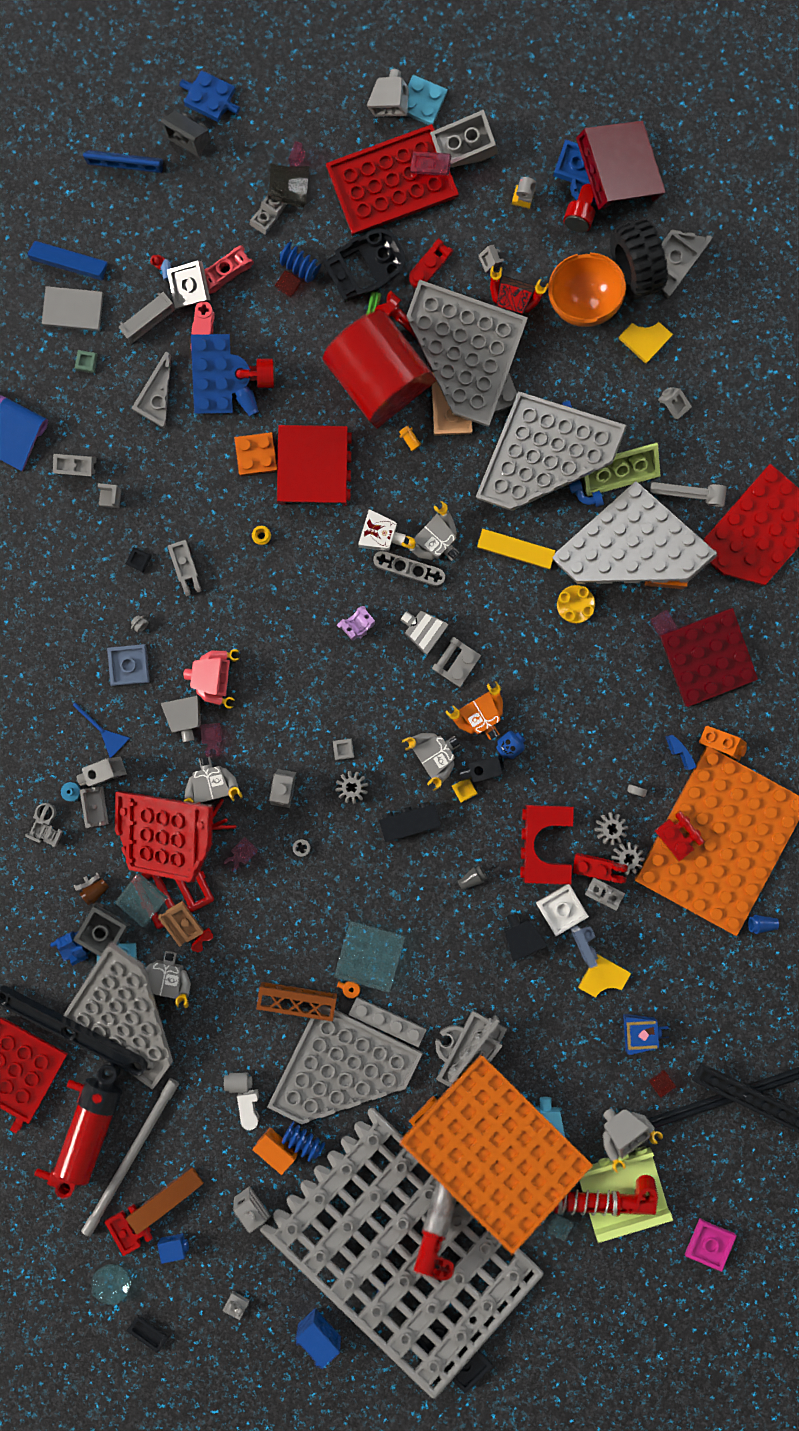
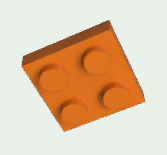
(256, 454)

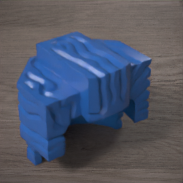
(70, 949)

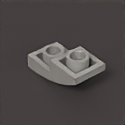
(267, 215)

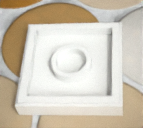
(562, 909)

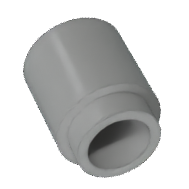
(237, 1082)

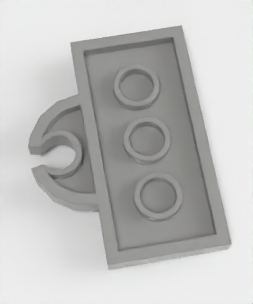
(462, 1040)

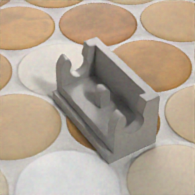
(73, 464)
(94, 807)

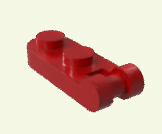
(430, 263)

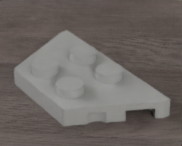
(681, 254)

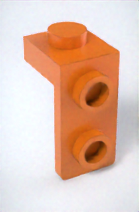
(723, 742)

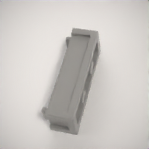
(147, 317)

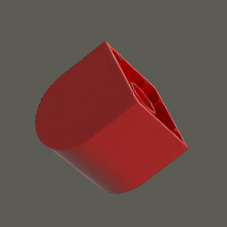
(377, 367)

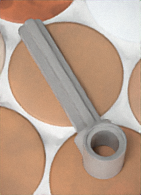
(713, 495)

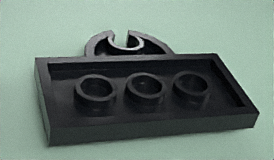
(473, 1369)

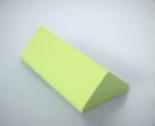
(627, 467)

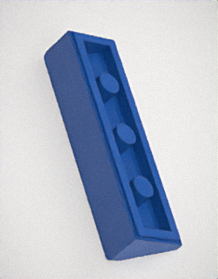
(123, 161)
(67, 260)

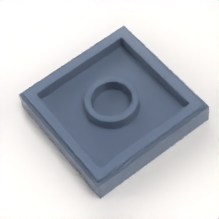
(128, 665)

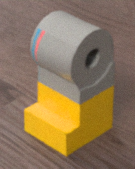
(524, 192)

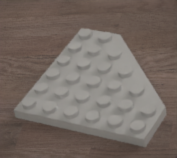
(466, 347)
(546, 450)
(634, 543)
(122, 1008)
(340, 1068)

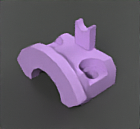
(357, 624)

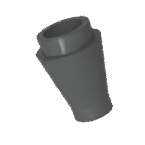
(472, 878)

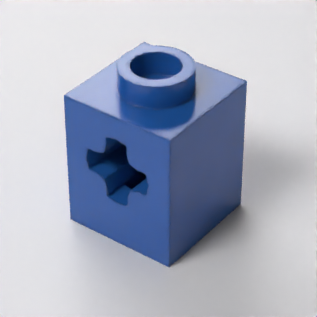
(172, 1248)

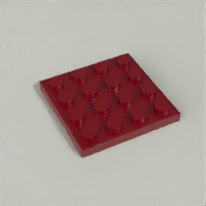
(708, 657)

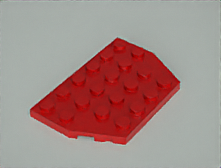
(758, 529)
(163, 834)

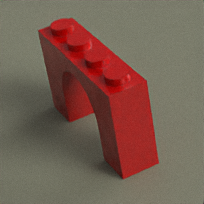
(536, 819)

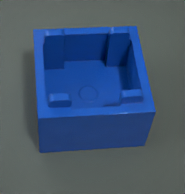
(318, 1338)

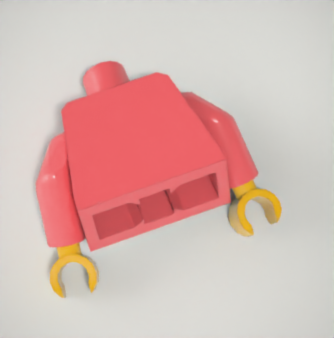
(210, 676)

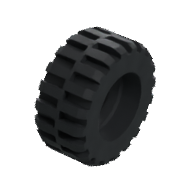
(640, 257)

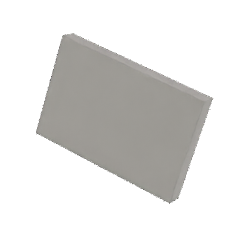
(72, 308)

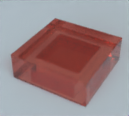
(288, 283)
(662, 1083)

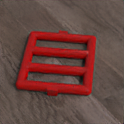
(192, 905)

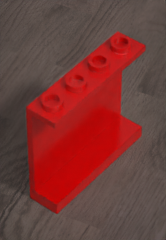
(313, 464)

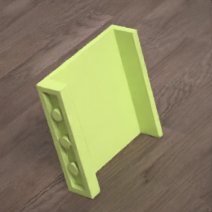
(604, 1178)

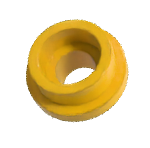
(261, 529)

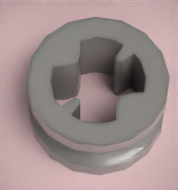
(299, 853)

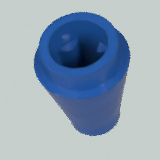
(247, 400)
(762, 924)

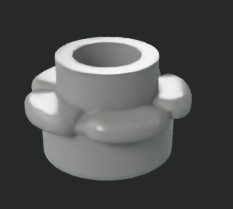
(139, 623)

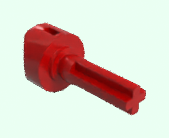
(391, 309)

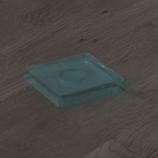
(141, 900)

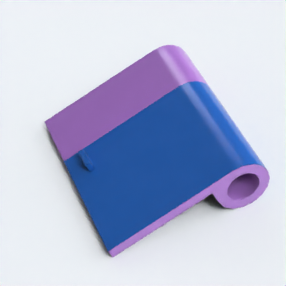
(18, 432)

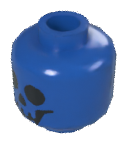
(511, 744)

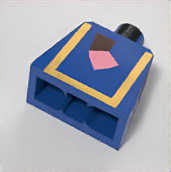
(642, 1033)

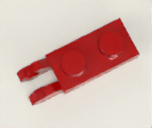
(598, 868)

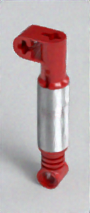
(434, 1234)

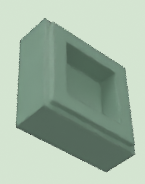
(86, 361)

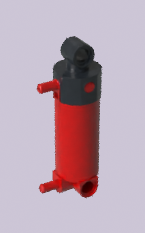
(86, 1132)

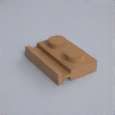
(180, 923)

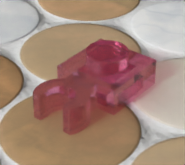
(211, 735)
(242, 852)

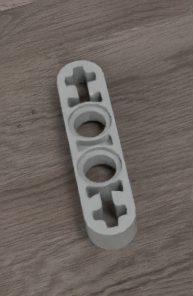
(408, 571)

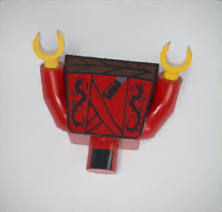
(514, 294)

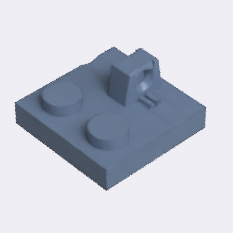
(582, 936)

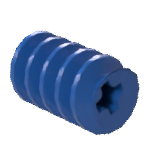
(298, 263)
(303, 1142)

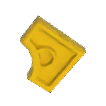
(645, 341)
(603, 976)

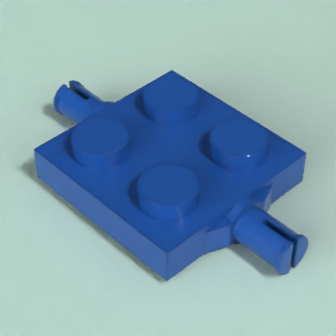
(209, 96)

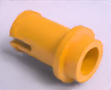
(409, 438)

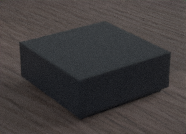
(138, 560)

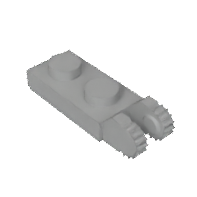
(184, 565)

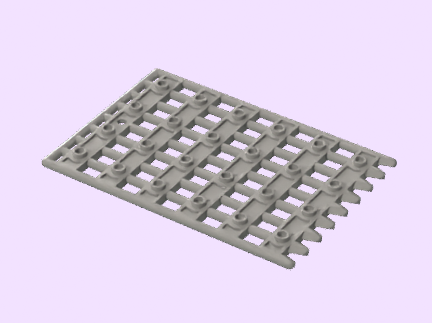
(388, 1237)

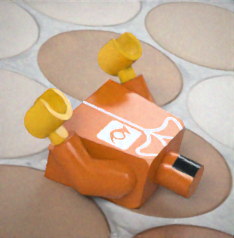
(481, 713)

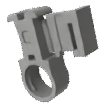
(40, 827)

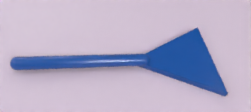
(112, 740)

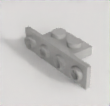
(482, 1044)

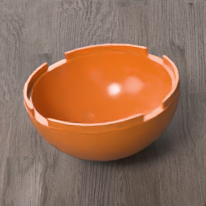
(587, 289)

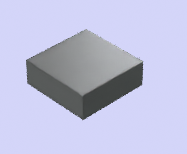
(343, 749)

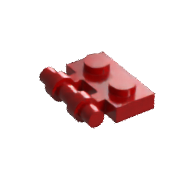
(674, 839)
(123, 1233)

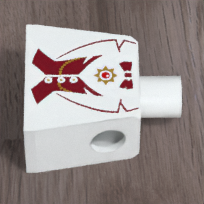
(379, 533)

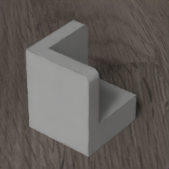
(109, 495)

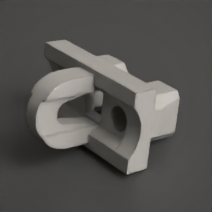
(611, 898)

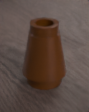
(94, 891)

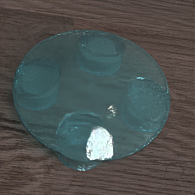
(110, 1284)

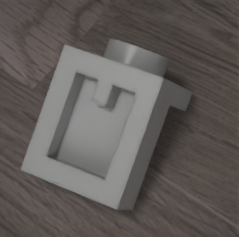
(675, 402)

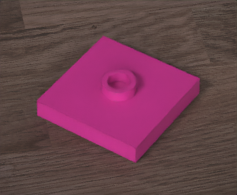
(710, 1245)

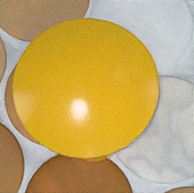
(576, 604)

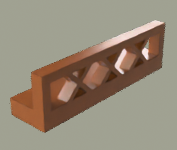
(299, 994)

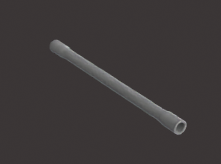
(94, 1218)

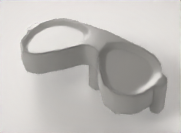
(88, 882)

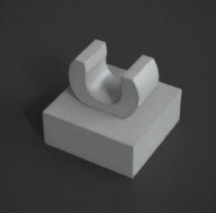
(489, 258)
(236, 1305)

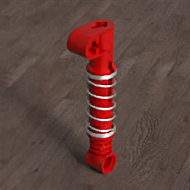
(613, 1202)

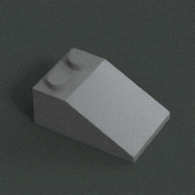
(466, 140)

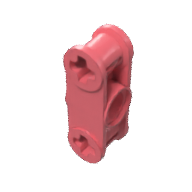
(230, 260)
(203, 323)

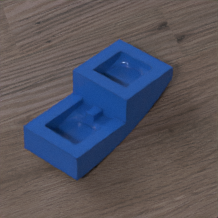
(677, 747)

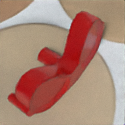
(205, 936)

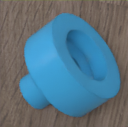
(74, 790)

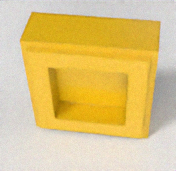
(464, 790)

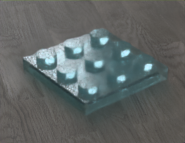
(369, 956)

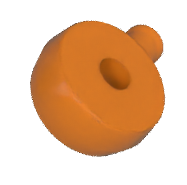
(345, 988)

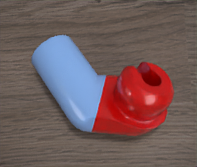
(162, 264)

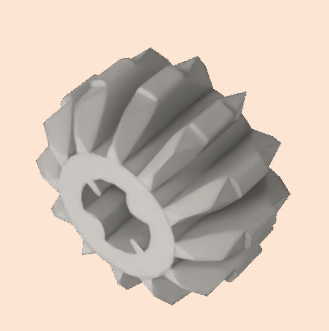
(352, 780)
(605, 832)
(631, 852)

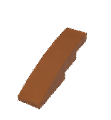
(164, 1200)

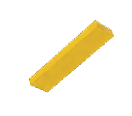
(516, 549)

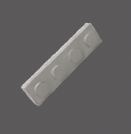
(387, 1021)

